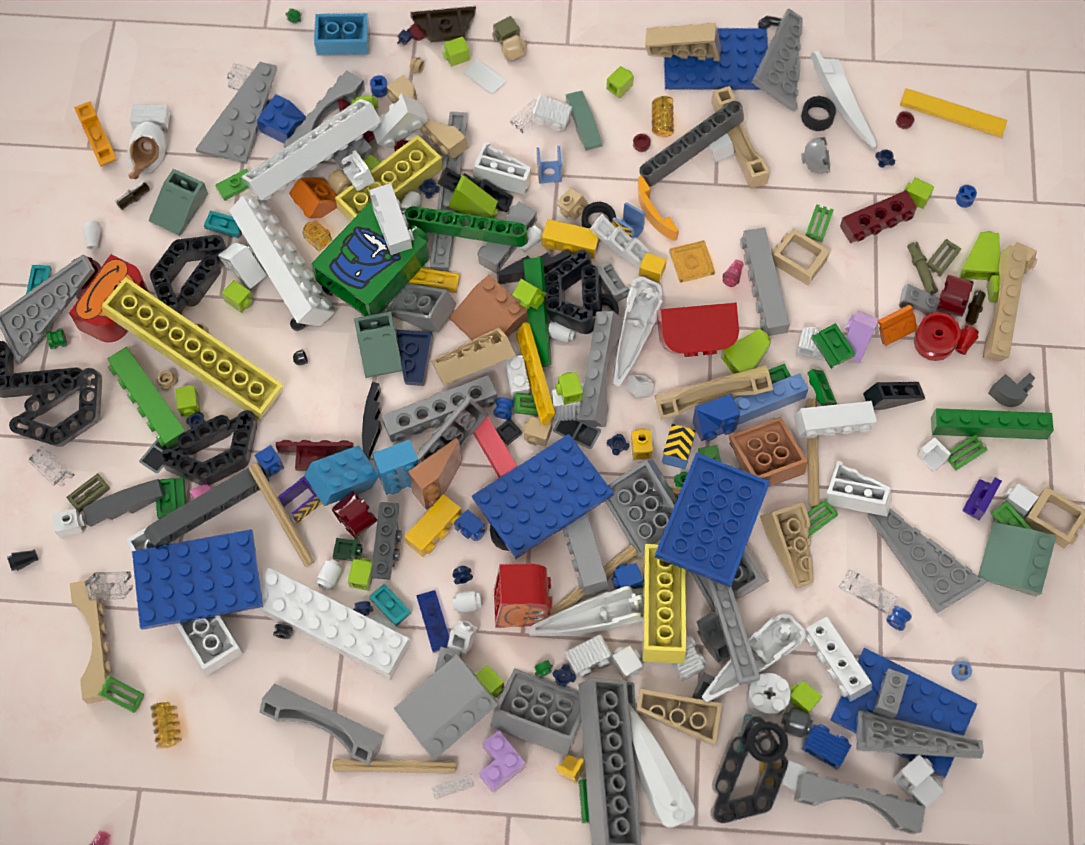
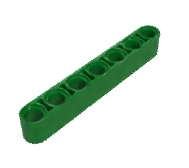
(494, 229)

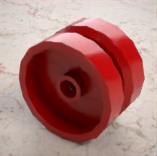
(937, 336)

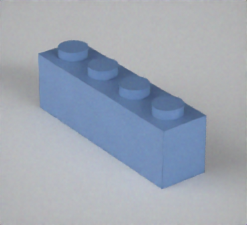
(783, 394)

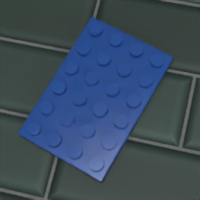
(739, 61)
(542, 496)
(712, 519)
(196, 579)
(921, 704)

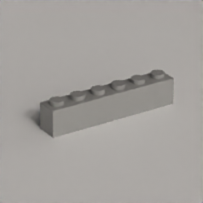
(765, 282)

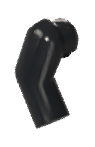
(768, 21)

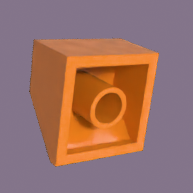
(313, 197)

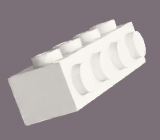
(835, 419)
(838, 659)

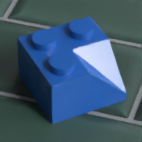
(280, 119)
(716, 418)

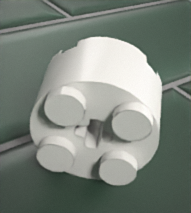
(778, 690)

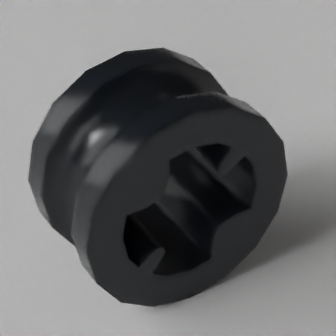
(282, 631)

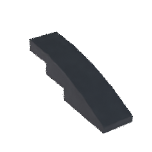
(450, 179)
(515, 271)
(371, 426)

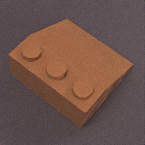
(487, 309)
(769, 452)
(433, 475)

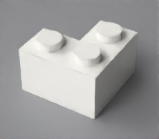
(241, 261)
(918, 783)

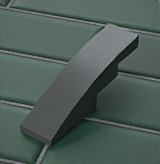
(123, 501)

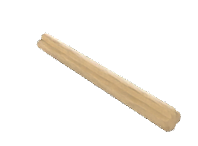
(813, 464)
(281, 514)
(575, 596)
(415, 766)

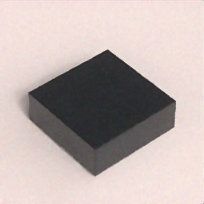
(508, 431)

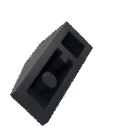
(893, 394)

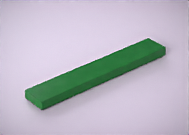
(538, 317)

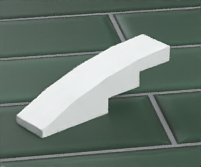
(619, 241)

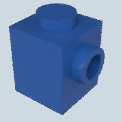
(269, 461)
(627, 576)

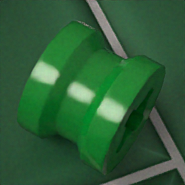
(56, 339)

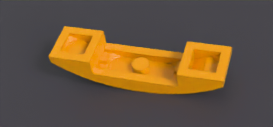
(95, 133)
(664, 226)

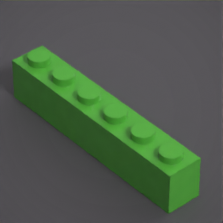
(146, 396)

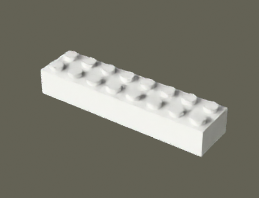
(311, 149)
(282, 261)
(332, 624)
(207, 636)

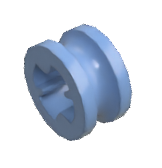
(955, 670)

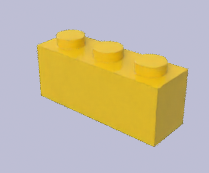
(571, 237)
(433, 526)

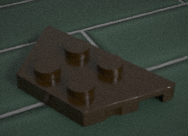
(444, 23)

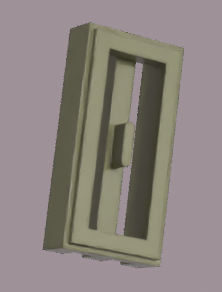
(935, 268)
(89, 495)

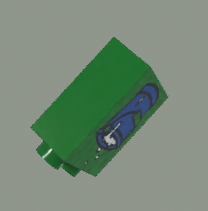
(362, 266)

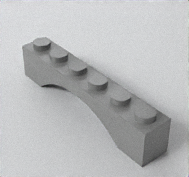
(346, 87)
(605, 335)
(288, 706)
(901, 815)

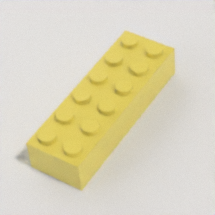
(403, 169)
(663, 610)

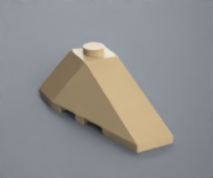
(790, 539)

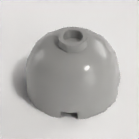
(816, 156)

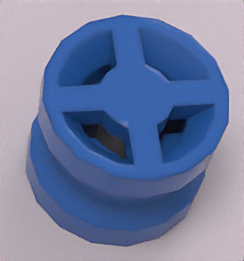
(378, 86)
(967, 191)
(503, 408)
(899, 618)

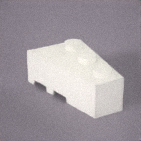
(400, 121)
(501, 170)
(390, 219)
(857, 492)

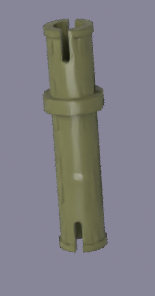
(919, 261)

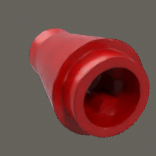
(967, 339)

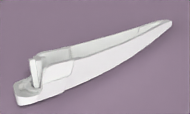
(837, 87)
(639, 318)
(597, 614)
(773, 640)
(659, 781)

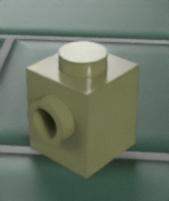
(505, 29)

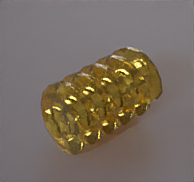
(662, 116)
(165, 725)

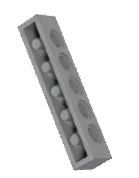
(428, 407)

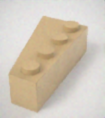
(684, 41)
(473, 356)
(682, 713)

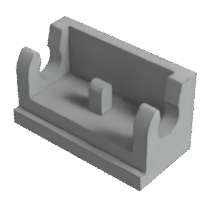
(611, 282)

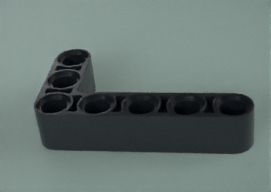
(29, 379)

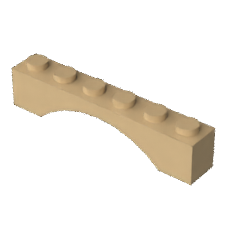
(448, 138)
(750, 161)
(1011, 276)
(742, 383)
(98, 666)

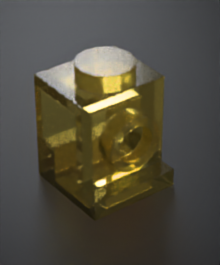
(316, 235)

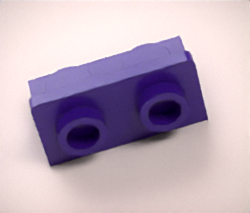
(981, 498)

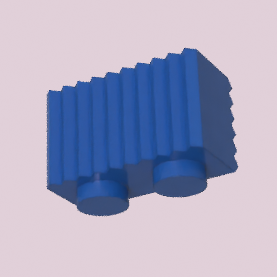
(826, 746)

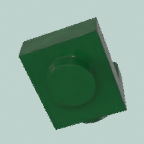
(347, 549)

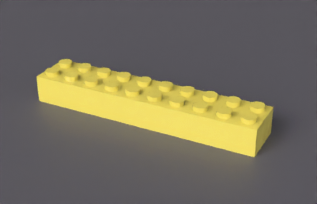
(192, 348)

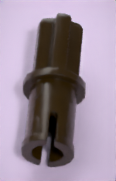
(132, 195)
(975, 307)

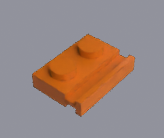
(897, 325)

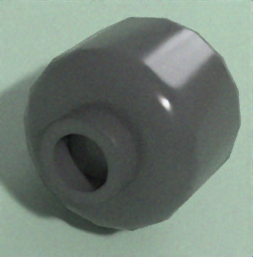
(797, 722)

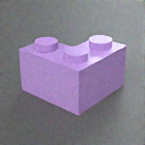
(860, 330)
(505, 762)

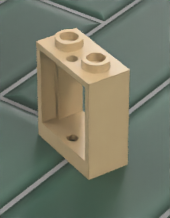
(794, 269)
(1063, 503)

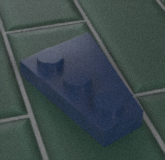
(415, 354)

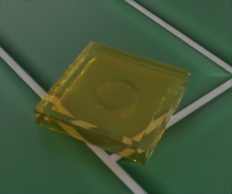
(692, 261)

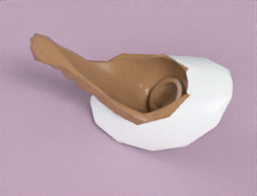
(145, 149)

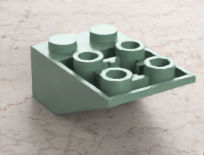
(178, 202)
(378, 344)

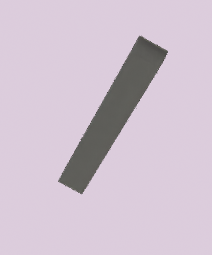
(701, 137)
(202, 509)

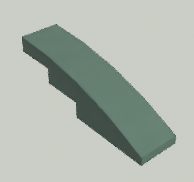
(584, 120)

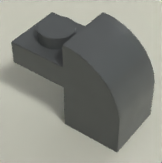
(1009, 393)
(712, 636)

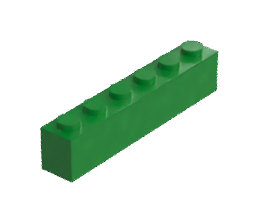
(992, 423)

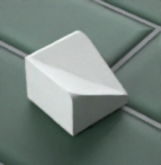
(640, 385)

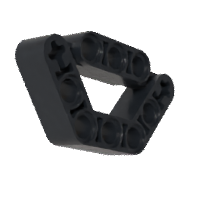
(208, 257)
(562, 277)
(80, 381)
(210, 466)
(722, 800)

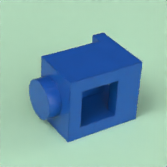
(470, 526)

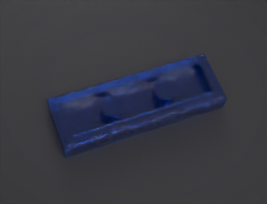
(433, 620)

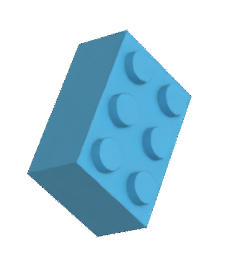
(341, 34)
(393, 466)
(341, 474)

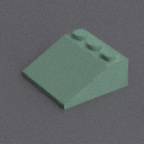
(1017, 558)

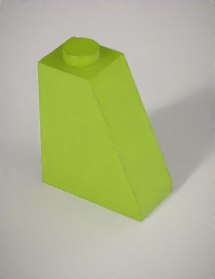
(472, 200)
(983, 258)
(747, 352)

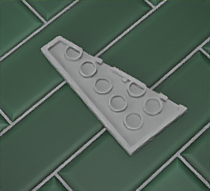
(781, 63)
(237, 126)
(35, 312)
(927, 563)
(896, 736)

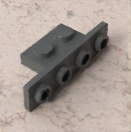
(386, 541)

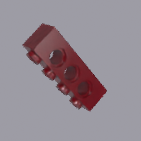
(884, 209)

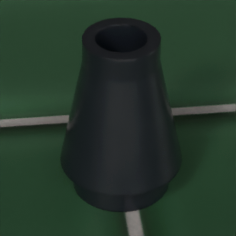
(21, 559)

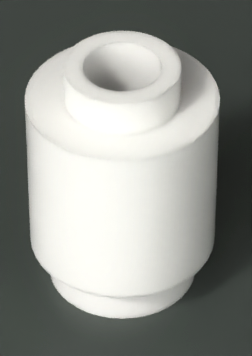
(409, 200)
(561, 333)
(329, 574)
(467, 601)

